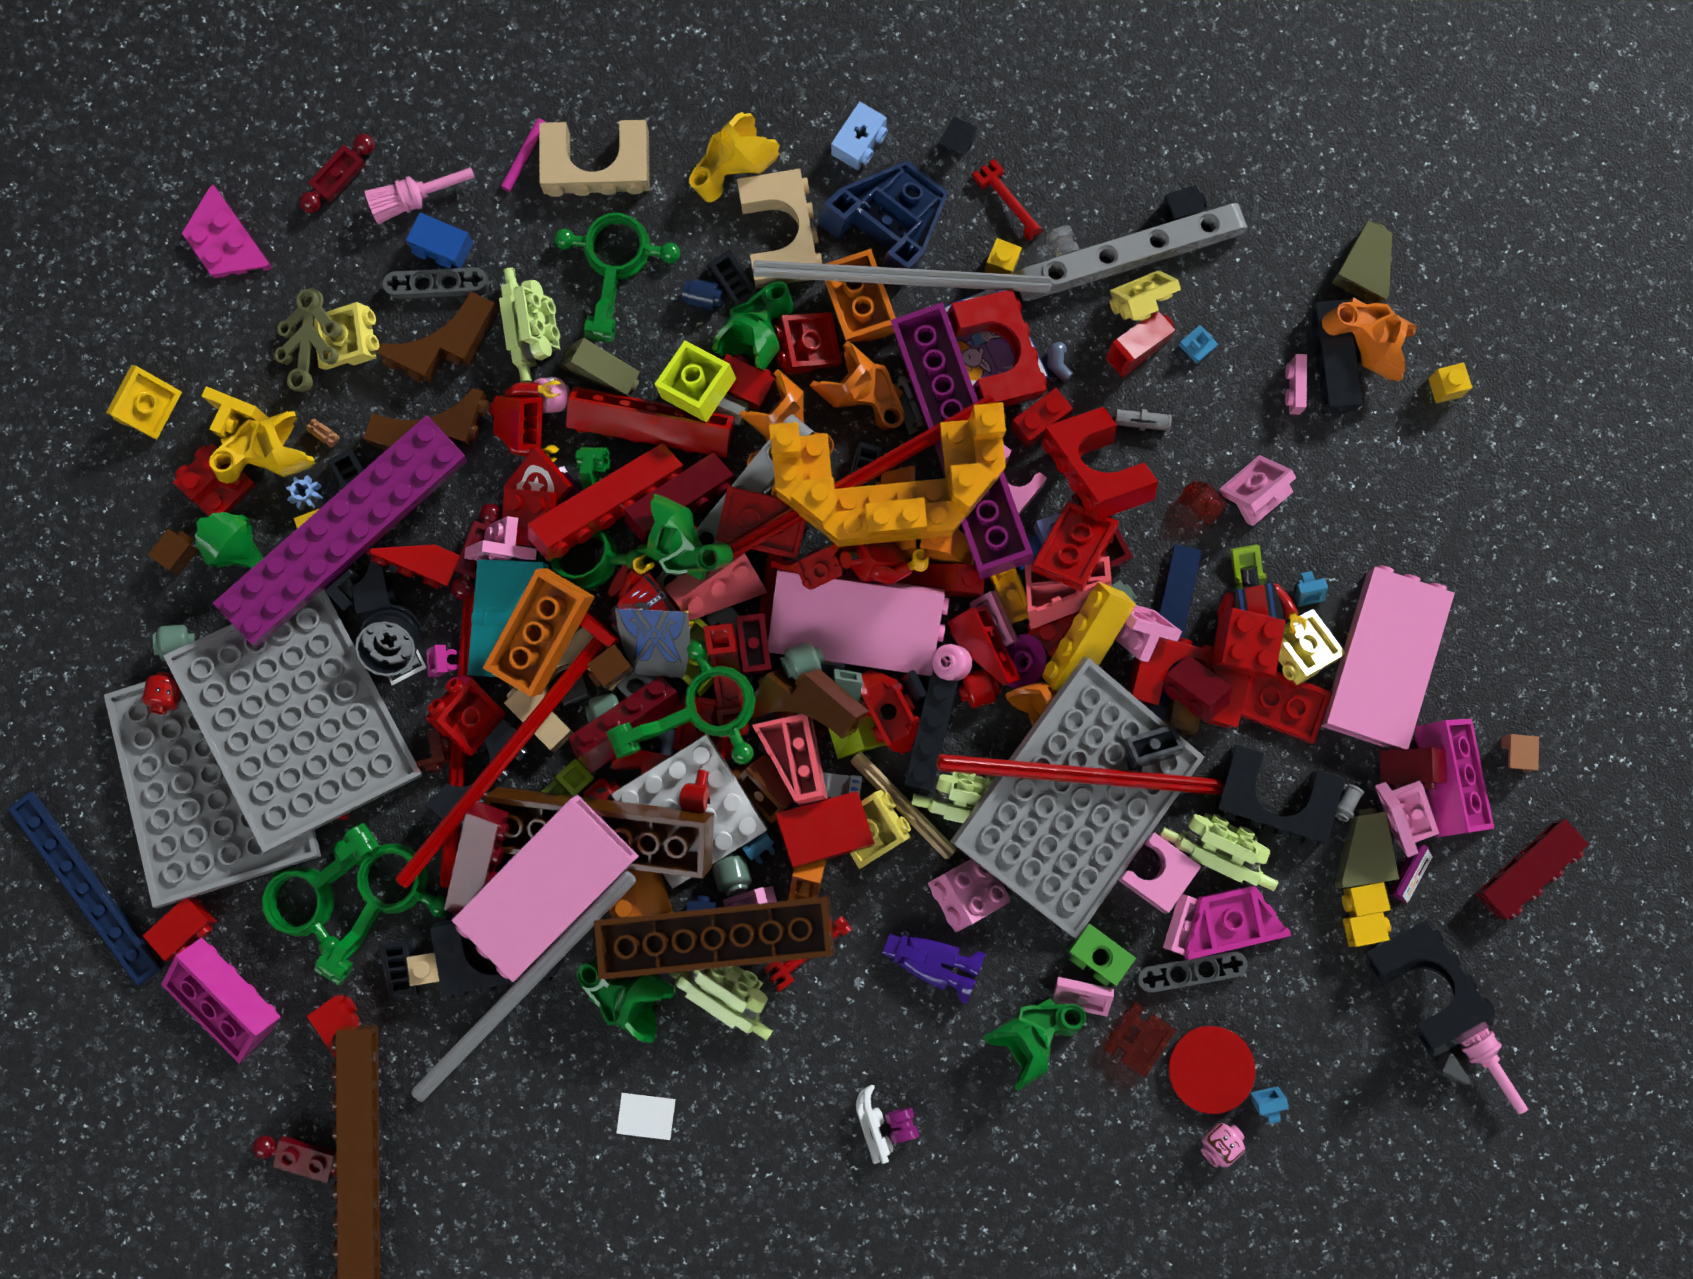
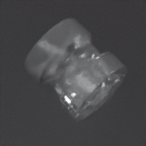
(1062, 241)

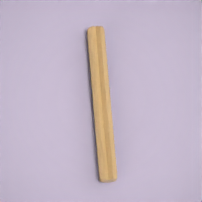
(904, 806)

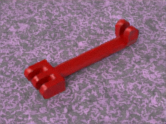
(992, 178)
(784, 970)

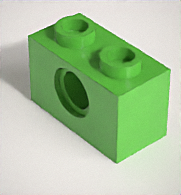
(1117, 958)

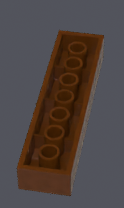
(662, 837)
(714, 938)

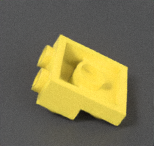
(1139, 297)
(356, 341)
(1308, 650)
(885, 826)

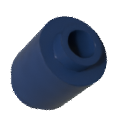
(701, 294)

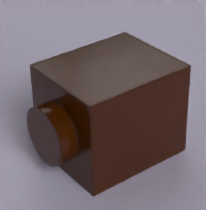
(174, 551)
(609, 668)

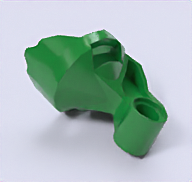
(752, 325)
(227, 541)
(680, 545)
(626, 1001)
(1030, 1036)

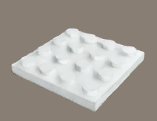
(734, 814)

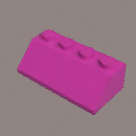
(1463, 801)
(220, 999)

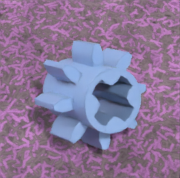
(311, 492)

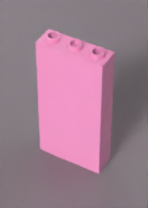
(860, 621)
(1388, 658)
(544, 888)

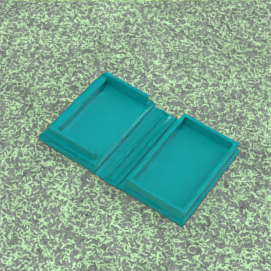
(496, 594)

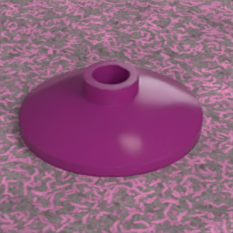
(1027, 649)

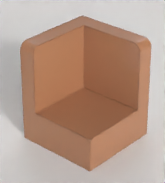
(1522, 751)

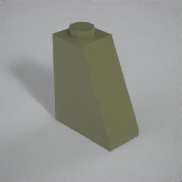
(1368, 265)
(600, 368)
(1367, 851)

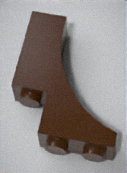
(456, 340)
(457, 423)
(810, 695)

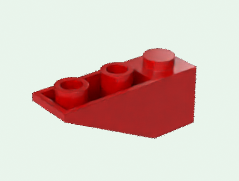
(426, 561)

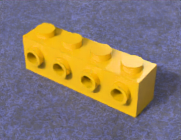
(1090, 633)

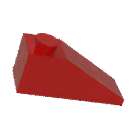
(955, 579)
(982, 640)
(332, 1016)

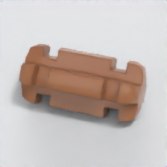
(322, 433)

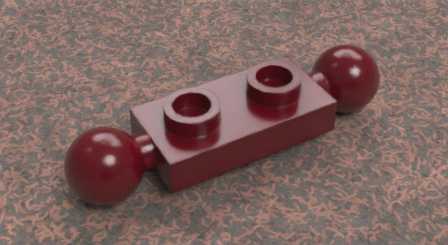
(337, 173)
(462, 587)
(297, 1157)

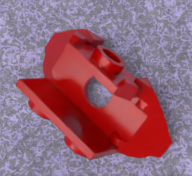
(815, 567)
(902, 729)

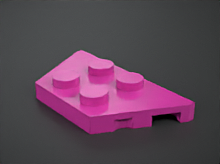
(222, 239)
(1232, 922)

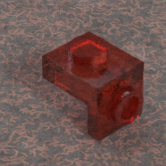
(1203, 501)
(439, 749)

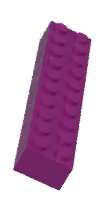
(942, 390)
(340, 532)

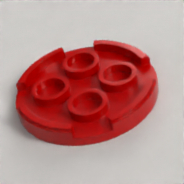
(1211, 1069)

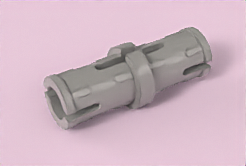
(1156, 420)

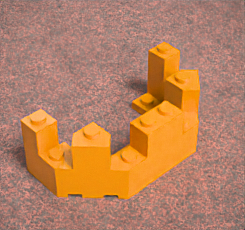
(896, 510)

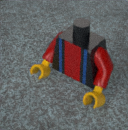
(1261, 597)

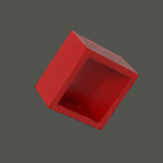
(1248, 642)

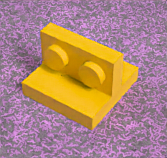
(143, 402)
(231, 412)

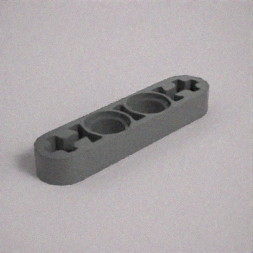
(436, 279)
(1192, 975)

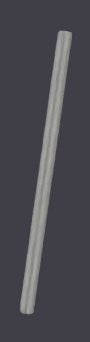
(901, 276)
(523, 986)

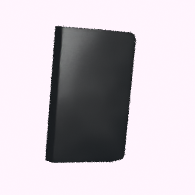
(1152, 747)

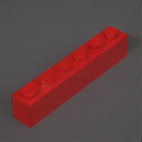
(648, 422)
(601, 503)

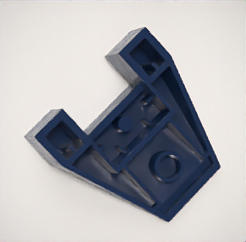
(892, 208)

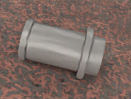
(1348, 802)

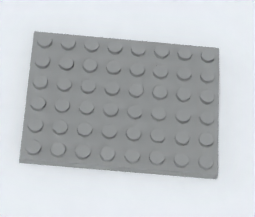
(293, 723)
(183, 807)
(1071, 840)

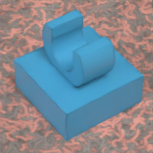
(1198, 344)
(1310, 590)
(757, 846)
(1269, 1103)

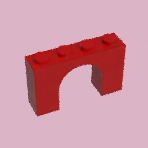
(1002, 316)
(1100, 492)
(1148, 677)

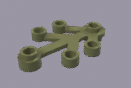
(309, 307)

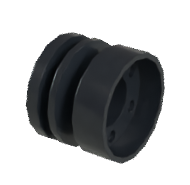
(383, 652)

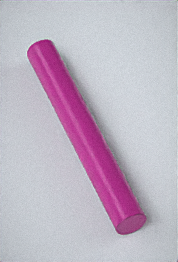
(522, 156)

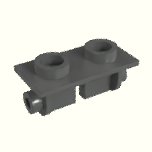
(913, 416)

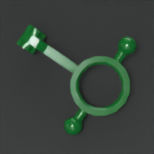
(602, 326)
(591, 463)
(625, 739)
(359, 846)
(335, 963)

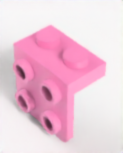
(968, 894)

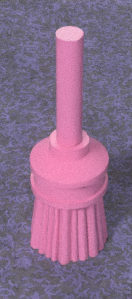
(408, 195)
(1483, 1049)

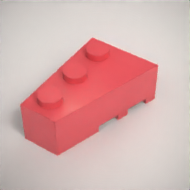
(718, 590)
(1053, 600)
(795, 753)

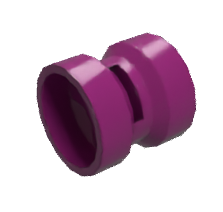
(902, 1125)

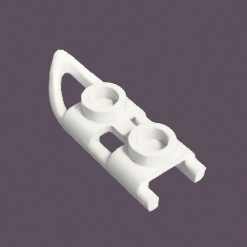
(873, 1119)

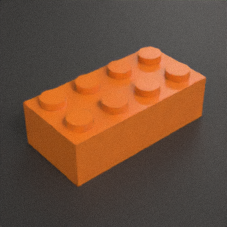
(538, 632)

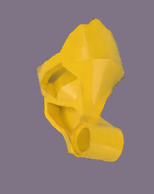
(732, 151)
(262, 446)

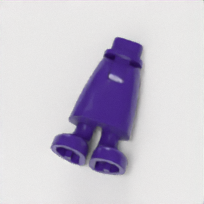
(935, 962)

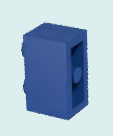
(439, 241)

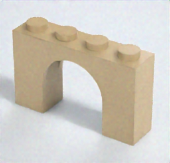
(625, 174)
(785, 193)
(553, 730)

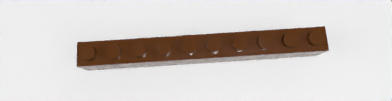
(357, 1152)

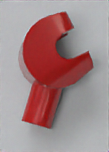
(695, 796)

